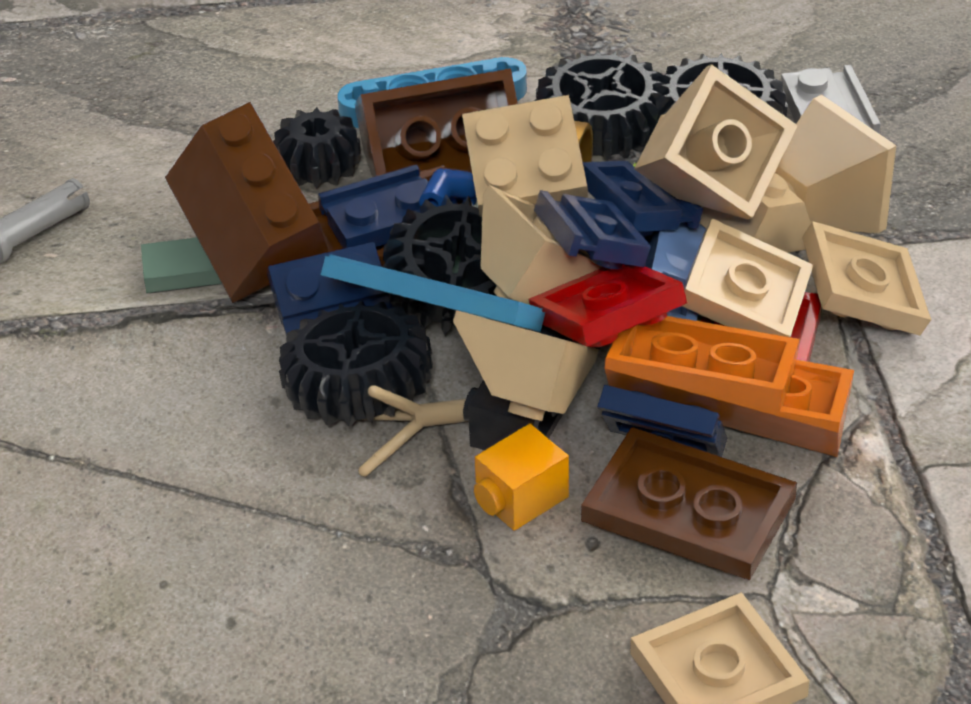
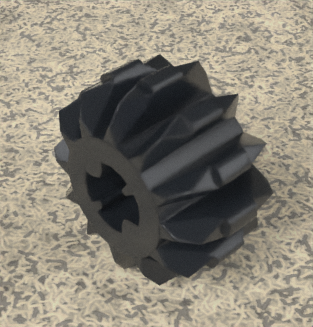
(318, 146)

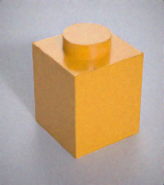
(521, 477)

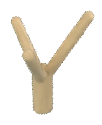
(419, 416)

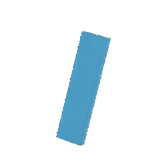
(434, 292)

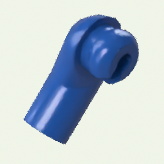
(454, 183)

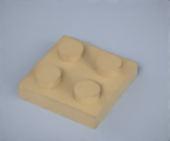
(526, 150)
(865, 279)
(745, 282)
(719, 658)

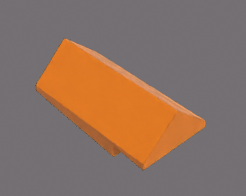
(740, 375)

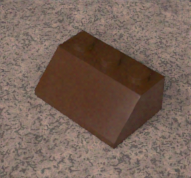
(425, 121)
(243, 202)

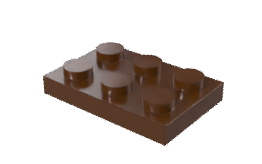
(689, 503)

